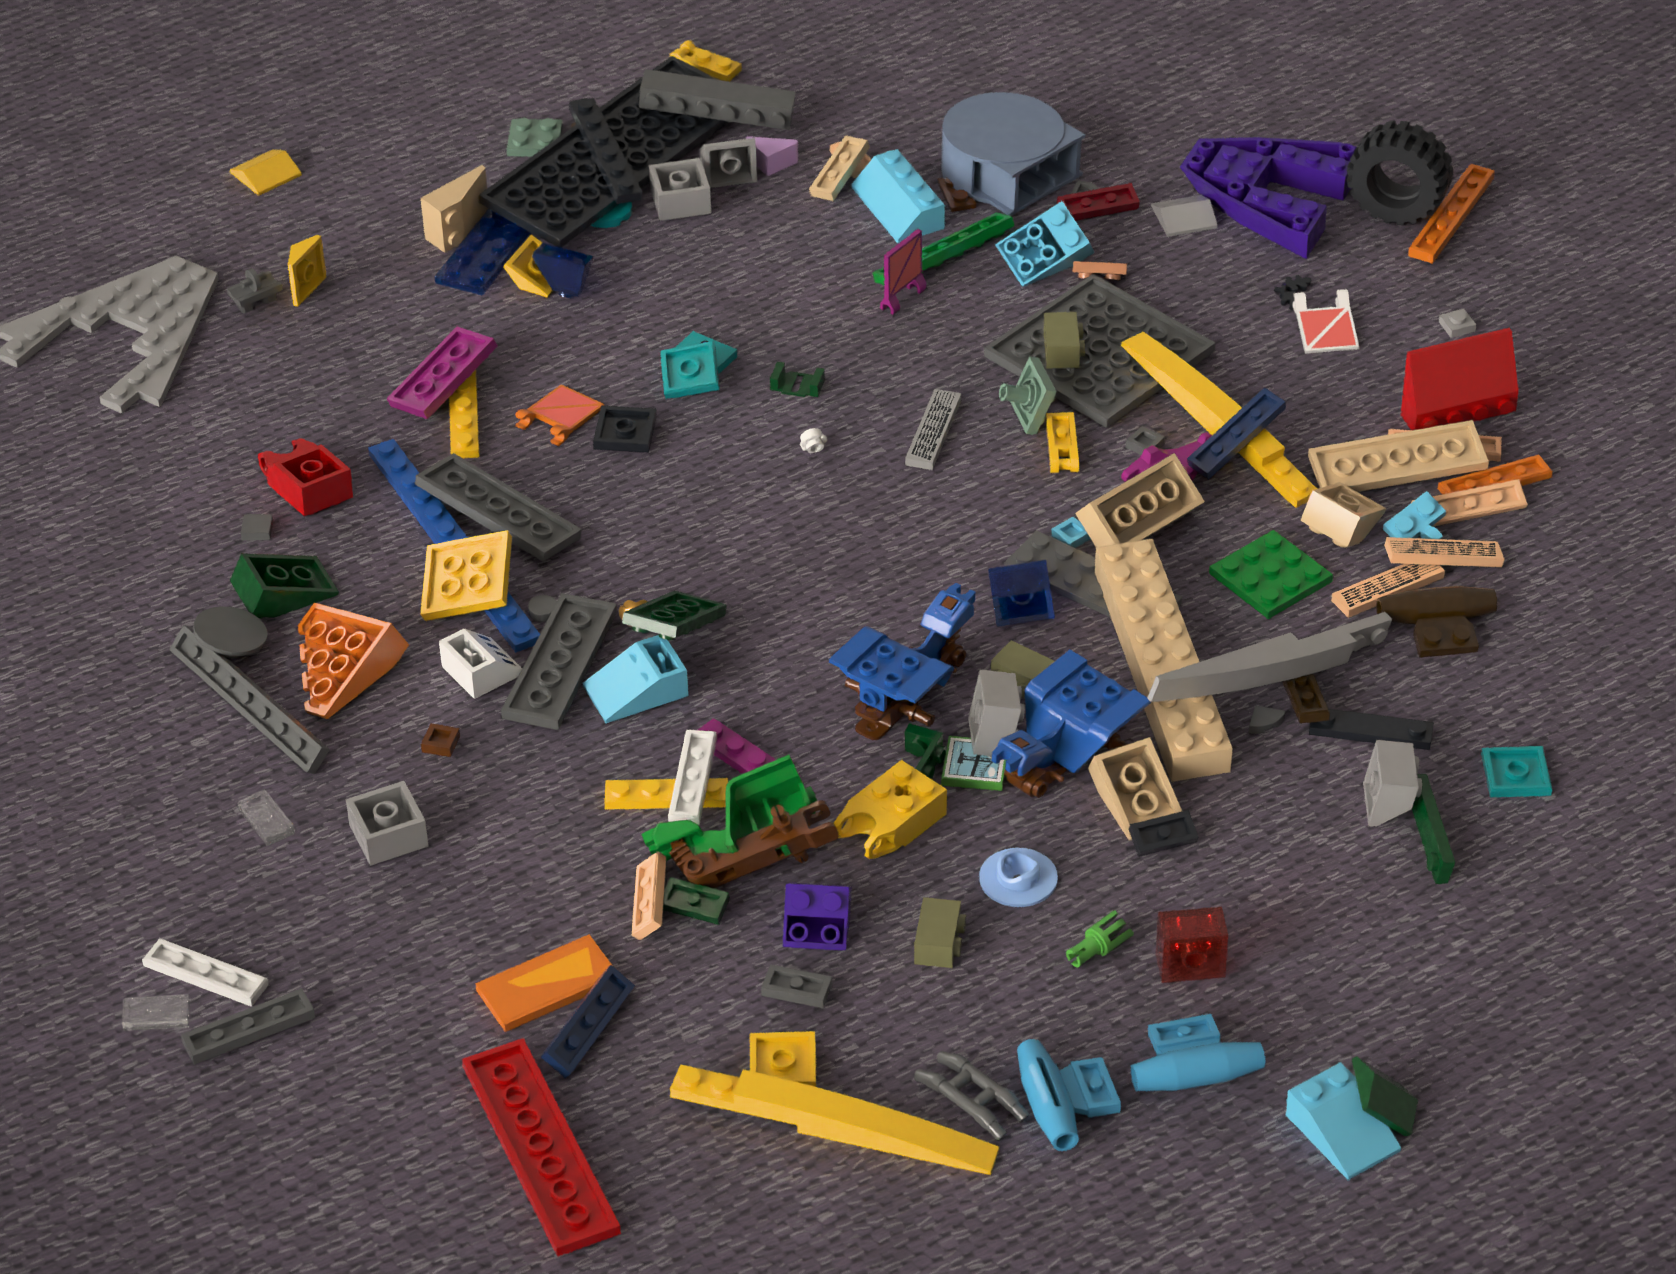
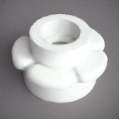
(813, 440)

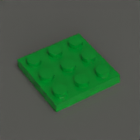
(1271, 574)

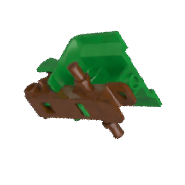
(765, 822)

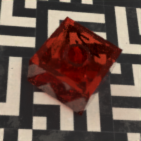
(1191, 944)

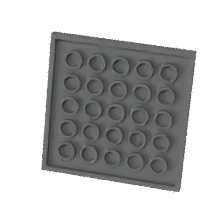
(1108, 377)

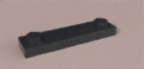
(1373, 727)

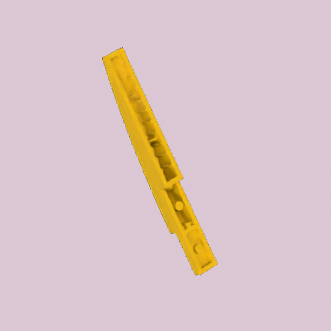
(1213, 409)
(834, 1117)

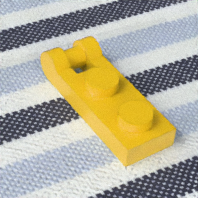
(709, 63)
(1062, 442)

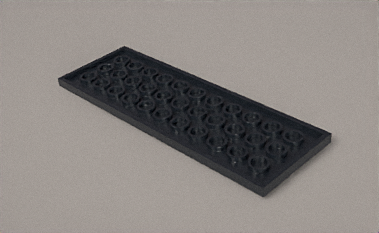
(561, 186)

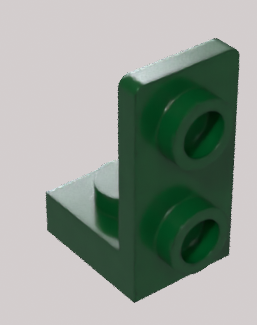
(925, 744)

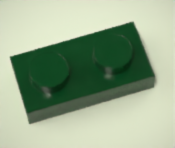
(695, 900)

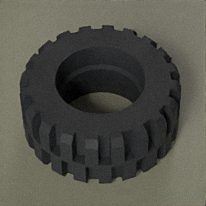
(1416, 150)

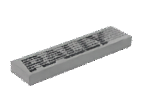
(933, 429)

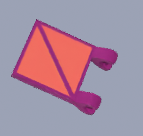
(903, 269)

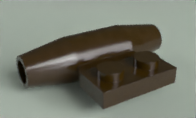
(1440, 616)

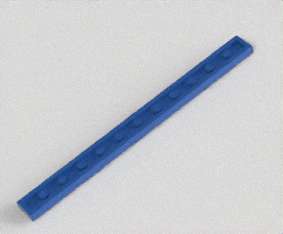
(442, 528)

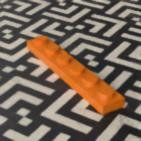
(1451, 213)

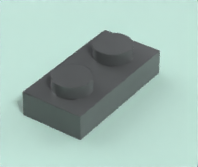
(796, 986)

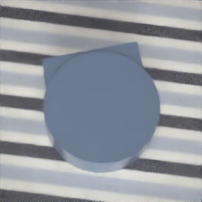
(1008, 150)

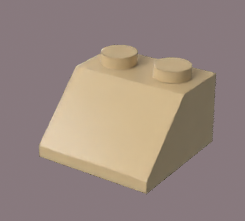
(1341, 514)

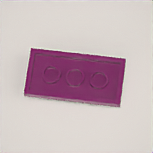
(442, 372)

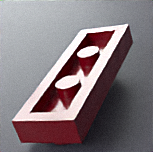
(1101, 201)

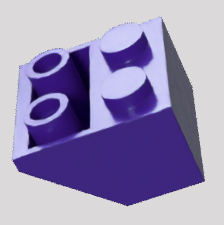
(817, 916)

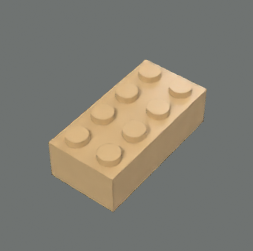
(1141, 505)

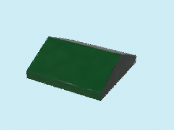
(1385, 1097)

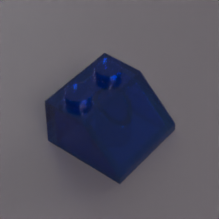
(1021, 593)

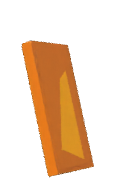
(543, 983)

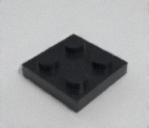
(625, 429)

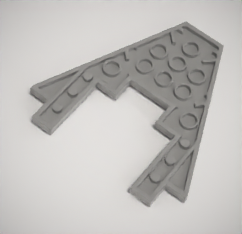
(157, 301)

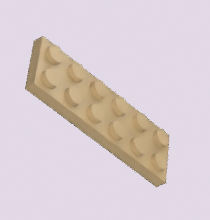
(1400, 457)

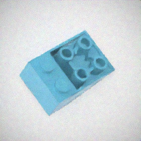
(1045, 246)
(638, 680)

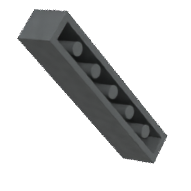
(717, 99)

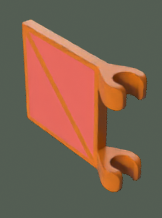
(563, 410)

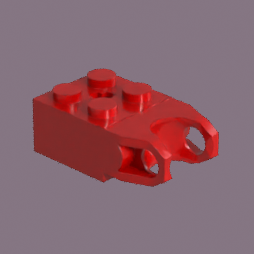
(307, 476)

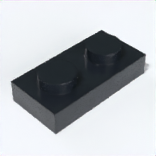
(1163, 833)

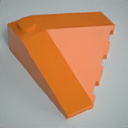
(344, 656)

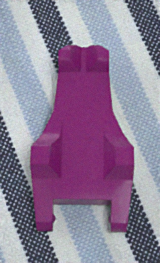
(1153, 455)

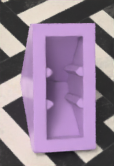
(775, 154)

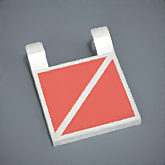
(1328, 327)

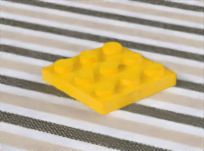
(466, 575)

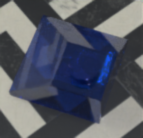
(563, 268)

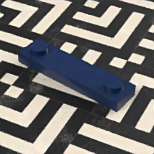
(1236, 433)
(587, 1021)

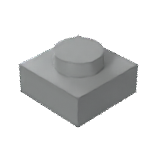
(1457, 323)

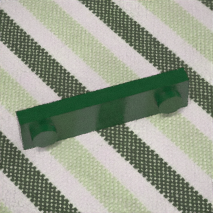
(1432, 833)

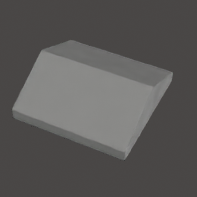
(1185, 215)

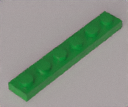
(958, 242)

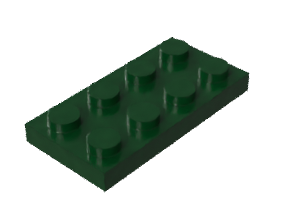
(673, 614)

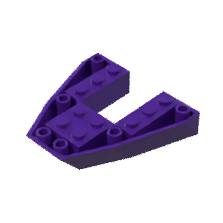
(1239, 169)

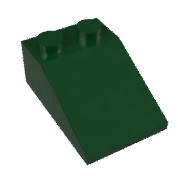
(280, 583)

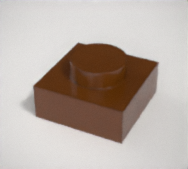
(440, 740)

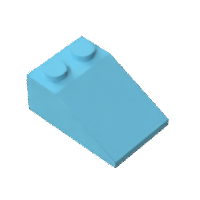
(1333, 1119)

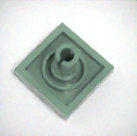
(1030, 395)

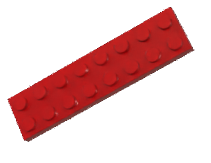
(541, 1147)

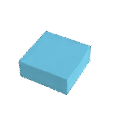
(1070, 532)

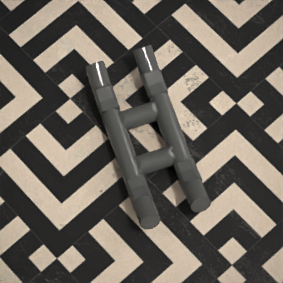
(975, 1106)

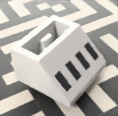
(477, 662)

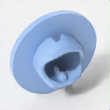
(1036, 879)

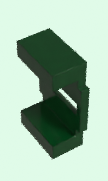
(783, 381)

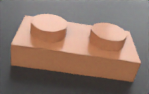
(1111, 270)

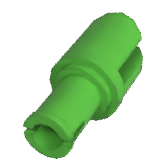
(1098, 941)

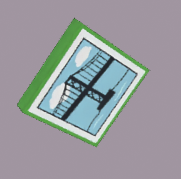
(970, 770)

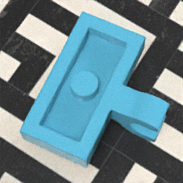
(1417, 519)

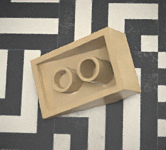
(454, 209)
(1133, 784)

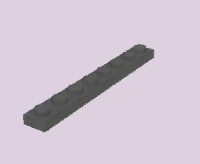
(250, 701)

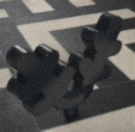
(1292, 287)

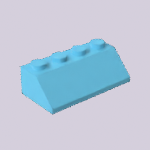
(899, 196)

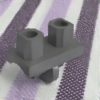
(254, 288)

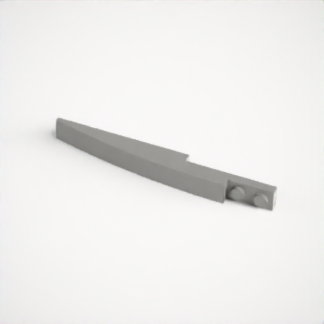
(1270, 661)

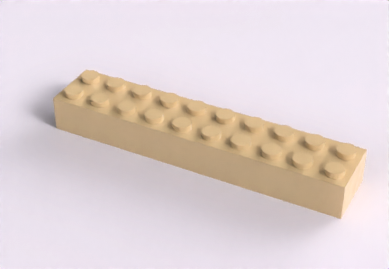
(1156, 643)

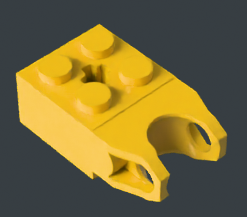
(893, 809)

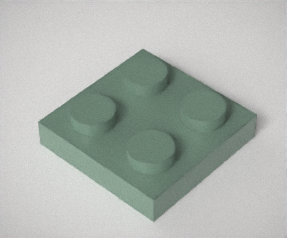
(532, 135)

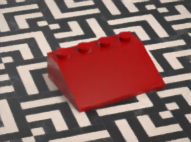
(1460, 381)

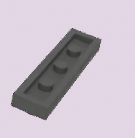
(247, 1026)

